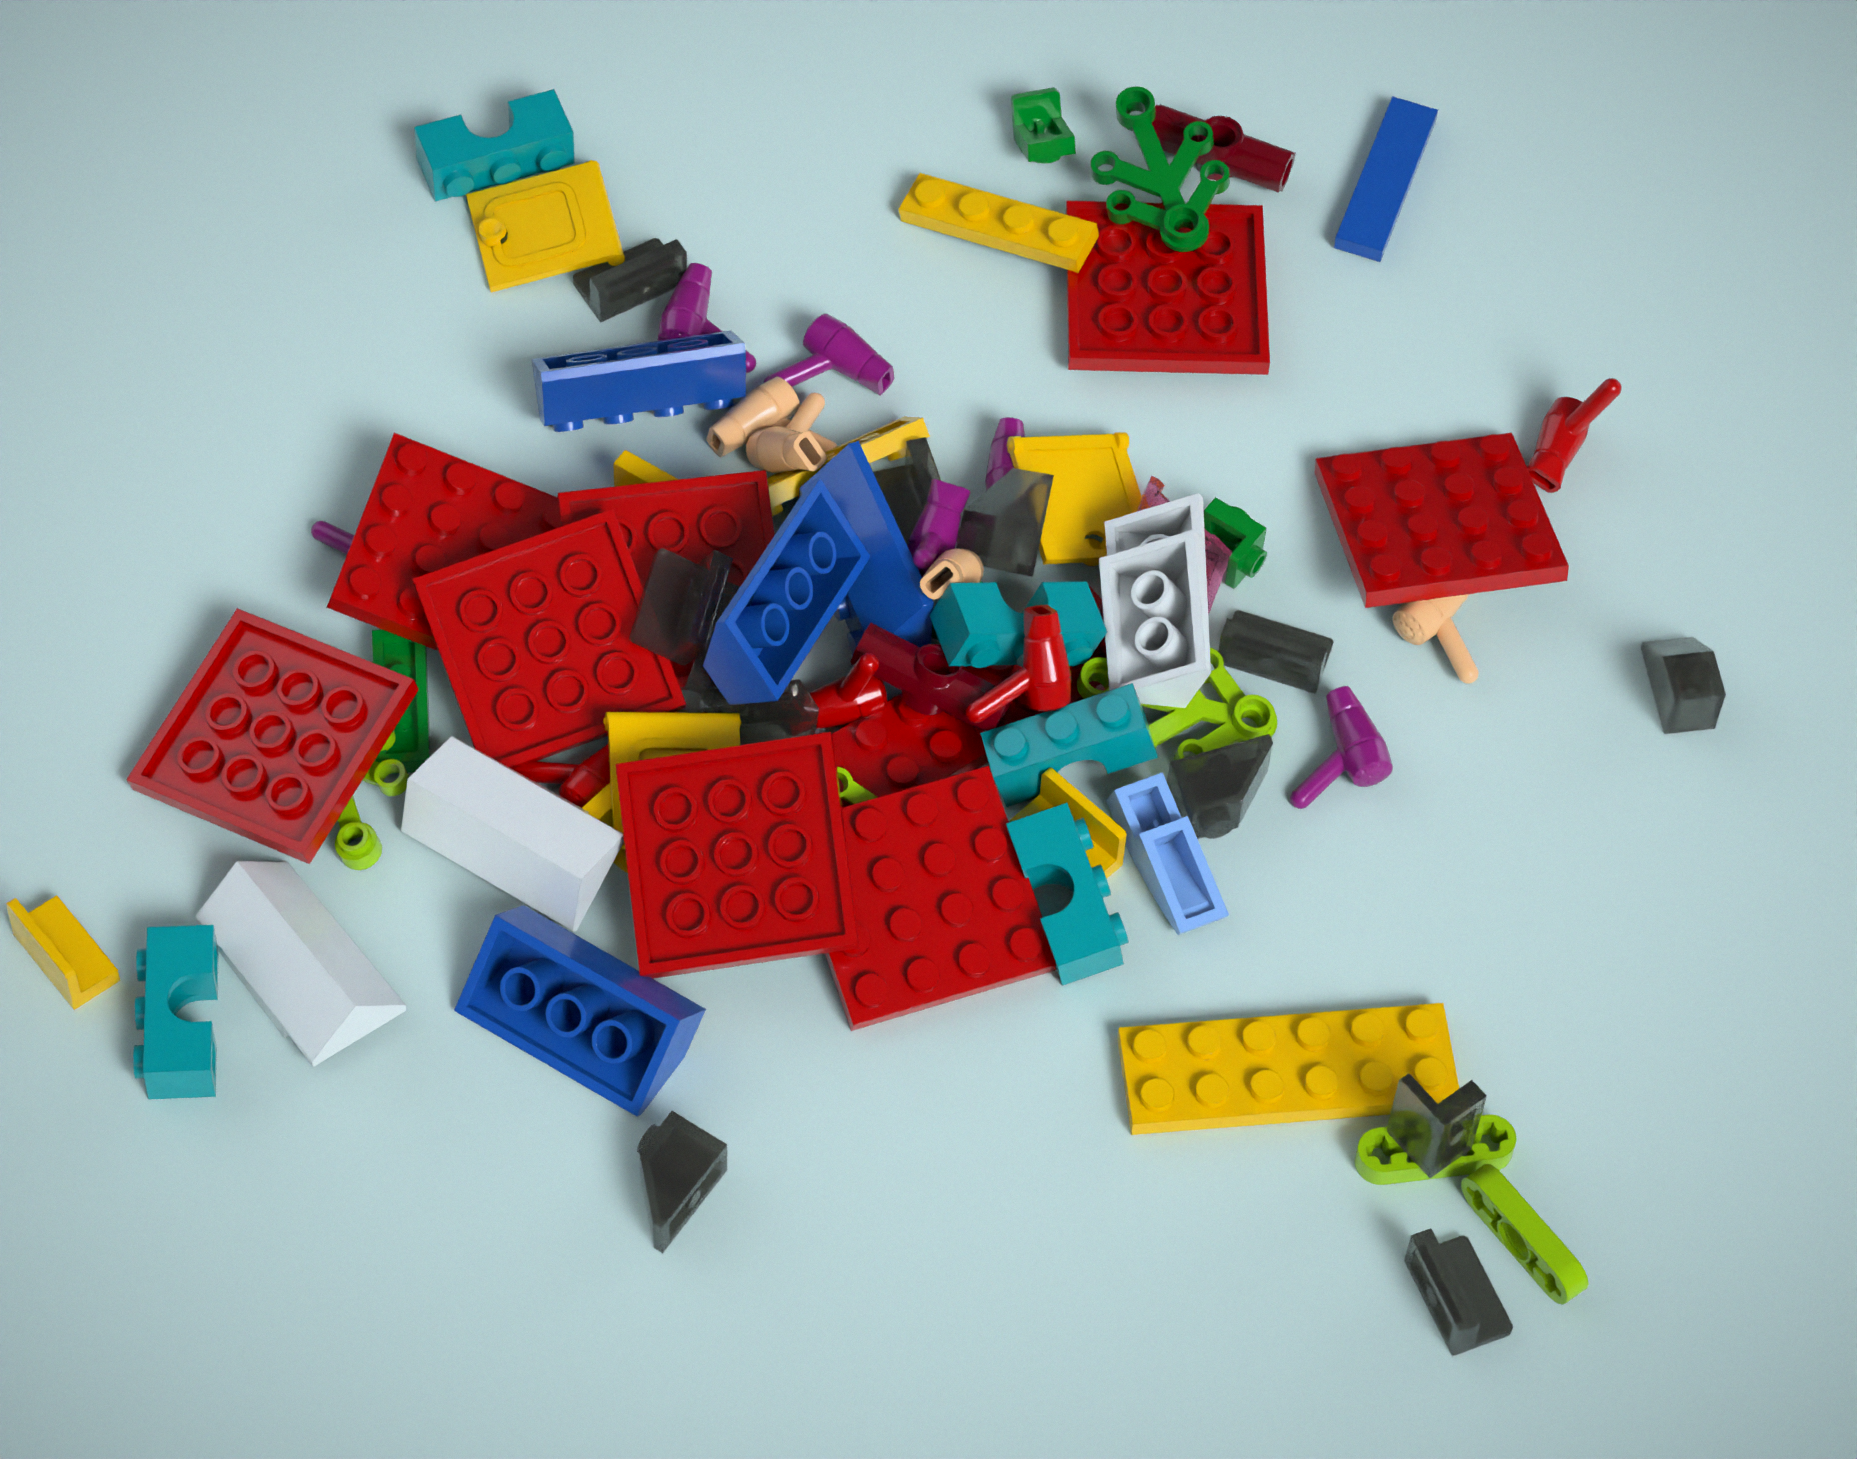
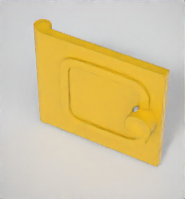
(551, 223)
(1088, 487)
(662, 734)

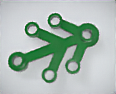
(1161, 178)

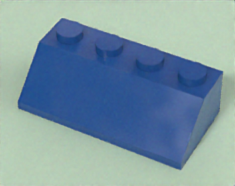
(640, 379)
(890, 582)
(785, 600)
(578, 1009)

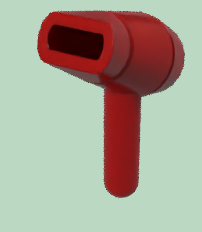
(1565, 432)
(1044, 671)
(851, 695)
(577, 781)

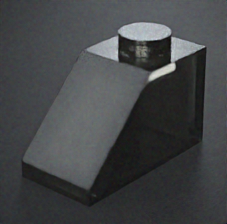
(1008, 522)
(1684, 683)
(1219, 784)
(677, 1174)

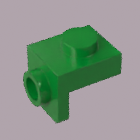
(1040, 126)
(1240, 535)

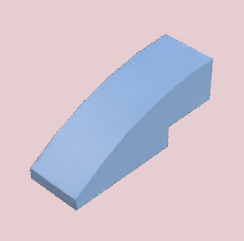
(1167, 854)

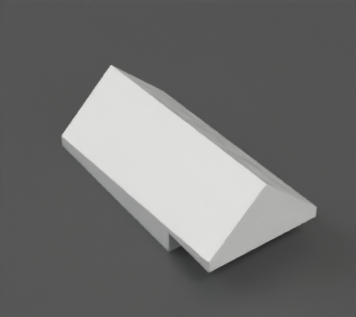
(1157, 602)
(510, 831)
(297, 959)

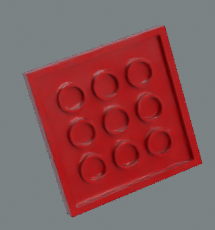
(1170, 309)
(425, 517)
(686, 518)
(1440, 520)
(544, 641)
(273, 735)
(737, 856)
(935, 901)

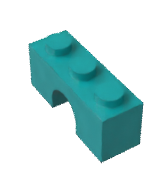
(462, 162)
(984, 631)
(1098, 728)
(1083, 933)
(176, 1053)

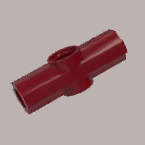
(1244, 155)
(926, 677)

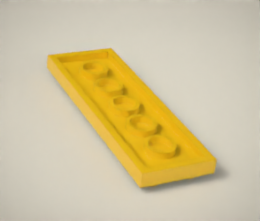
(1282, 1067)

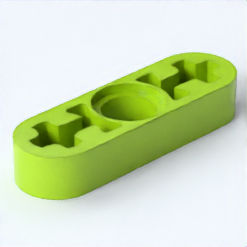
(1401, 1171)
(1524, 1234)

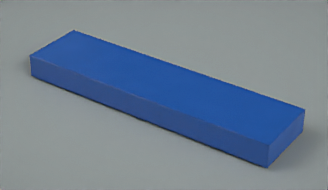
(1386, 179)

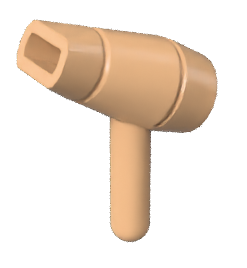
(763, 407)
(792, 447)
(951, 567)
(1426, 618)

